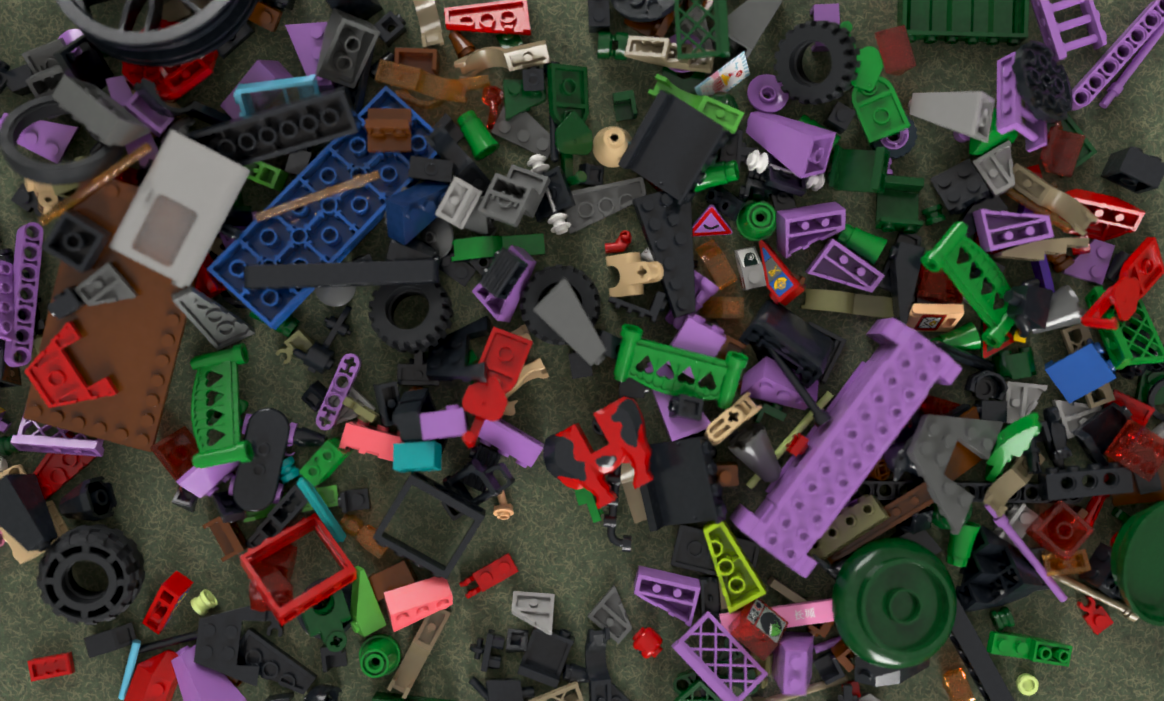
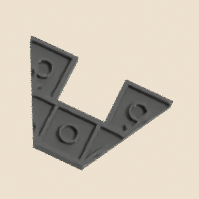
(932, 450)

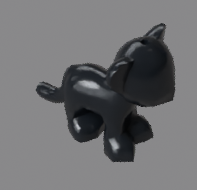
(899, 461)

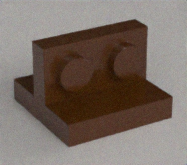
(389, 130)

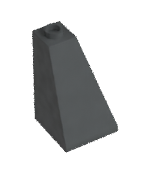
(747, 25)
(570, 321)

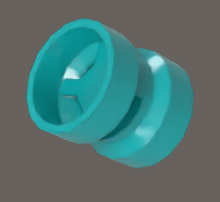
(289, 471)

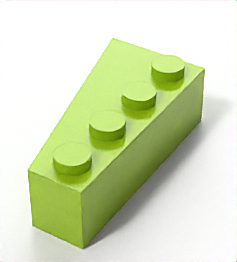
(735, 572)

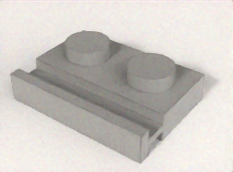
(458, 202)

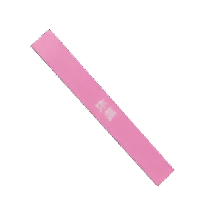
(796, 614)

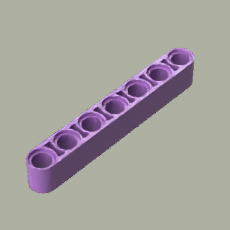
(1112, 60)
(29, 285)

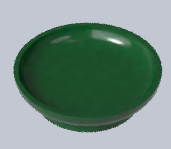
(1139, 563)
(894, 603)

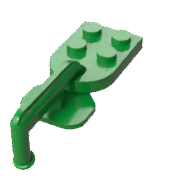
(876, 109)

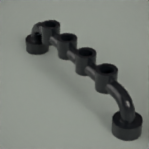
(610, 519)

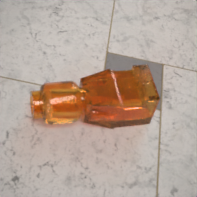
(355, 527)

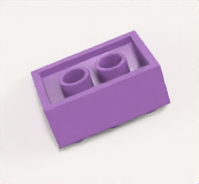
(511, 441)
(205, 480)

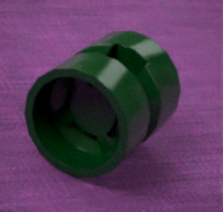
(605, 44)

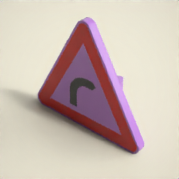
(710, 224)

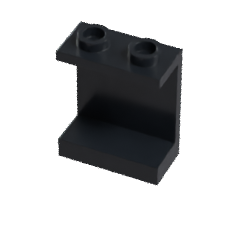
(1100, 431)

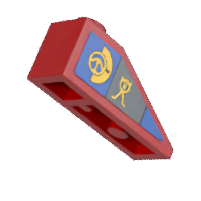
(778, 277)
(167, 601)

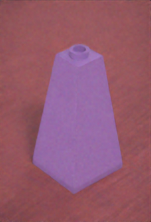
(794, 143)
(677, 426)
(200, 682)

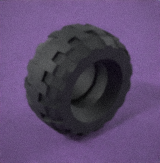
(108, 549)

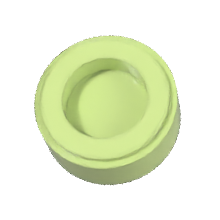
(1027, 684)

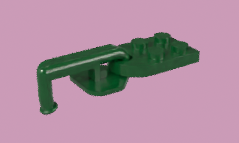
(570, 95)

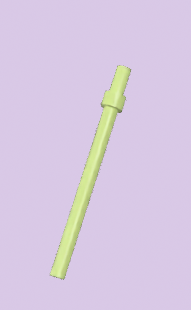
(798, 429)

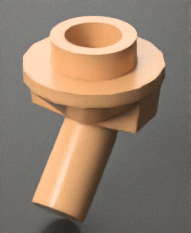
(503, 510)

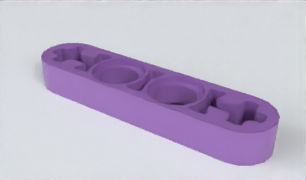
(334, 389)

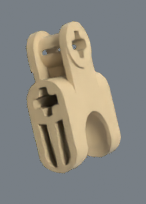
(633, 274)
(741, 411)

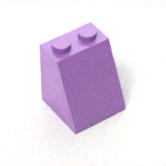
(699, 338)

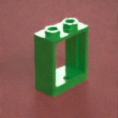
(328, 460)

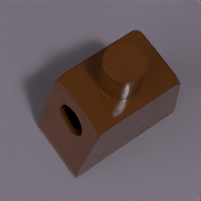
(727, 473)

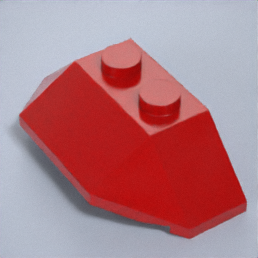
(1113, 215)
(154, 679)

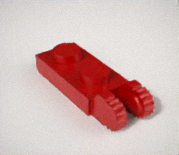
(491, 574)

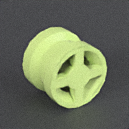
(204, 602)

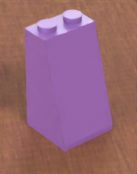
(793, 662)

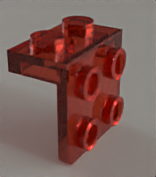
(1062, 151)

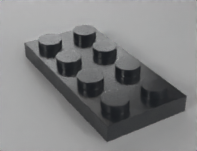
(694, 554)

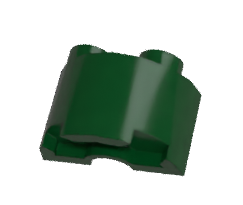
(1015, 365)

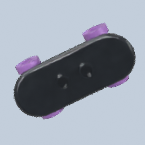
(258, 480)

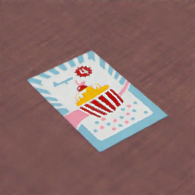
(725, 77)

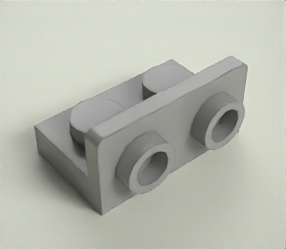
(1019, 518)

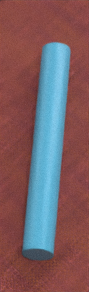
(129, 668)

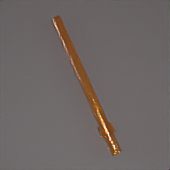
(358, 181)
(58, 208)
(1054, 217)

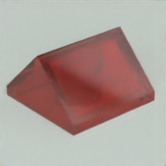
(895, 50)
(176, 452)

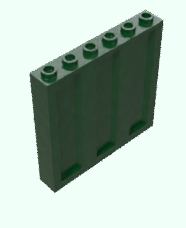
(965, 21)

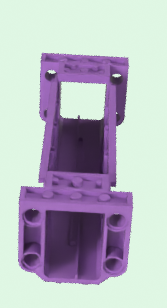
(845, 449)

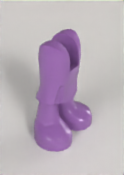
(703, 291)

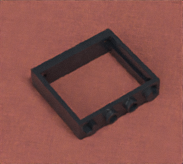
(448, 497)

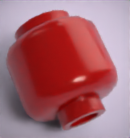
(647, 642)

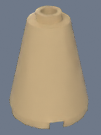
(609, 152)

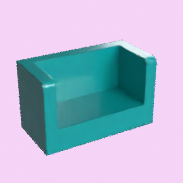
(417, 456)

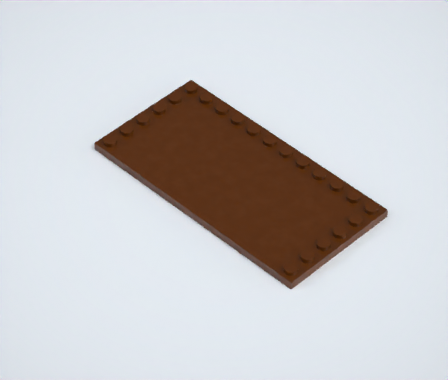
(123, 339)

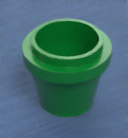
(750, 227)
(381, 647)

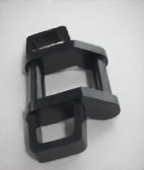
(474, 466)

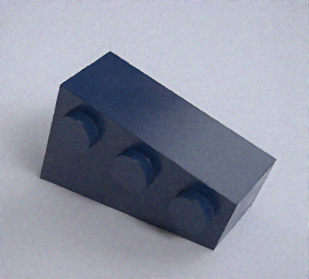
(413, 209)

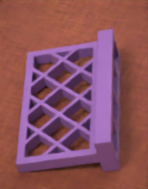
(55, 443)
(705, 672)

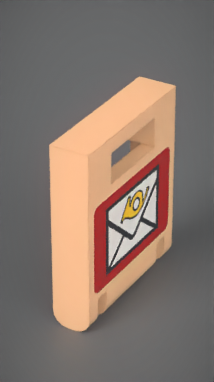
(934, 317)

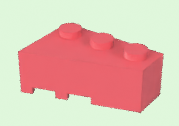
(370, 439)
(417, 601)

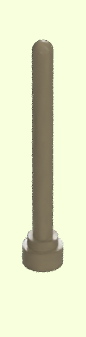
(1098, 596)
(811, 688)

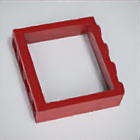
(317, 593)

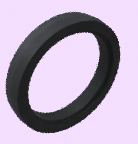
(47, 173)

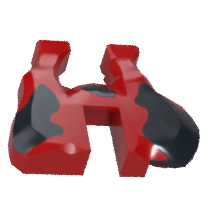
(576, 464)

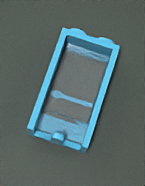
(268, 94)

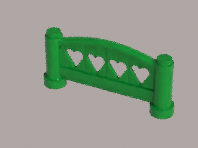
(945, 256)
(635, 349)
(230, 446)

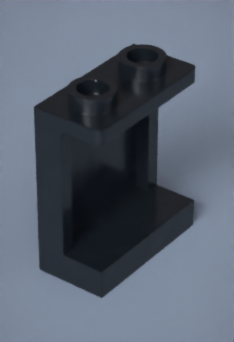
(546, 656)

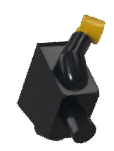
(1028, 307)

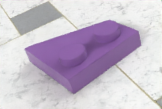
(1092, 265)

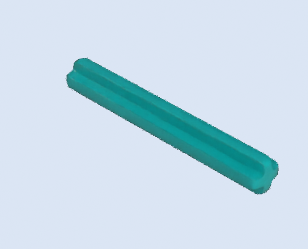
(321, 509)

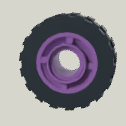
(903, 143)

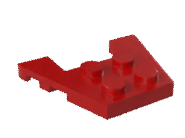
(58, 377)

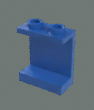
(1081, 371)

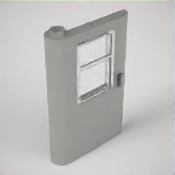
(184, 211)

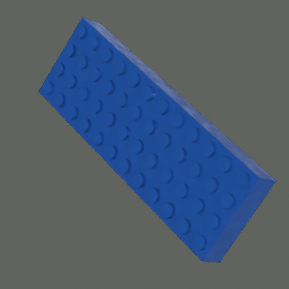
(327, 227)

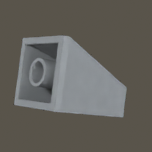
(958, 111)

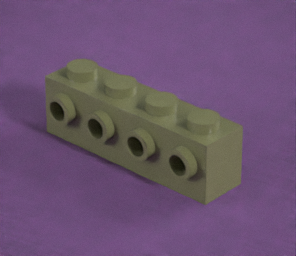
(850, 526)

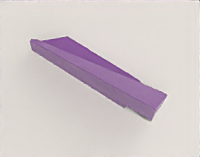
(121, 93)

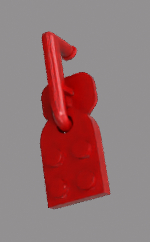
(1135, 280)
(505, 360)

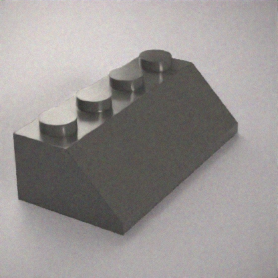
(98, 112)

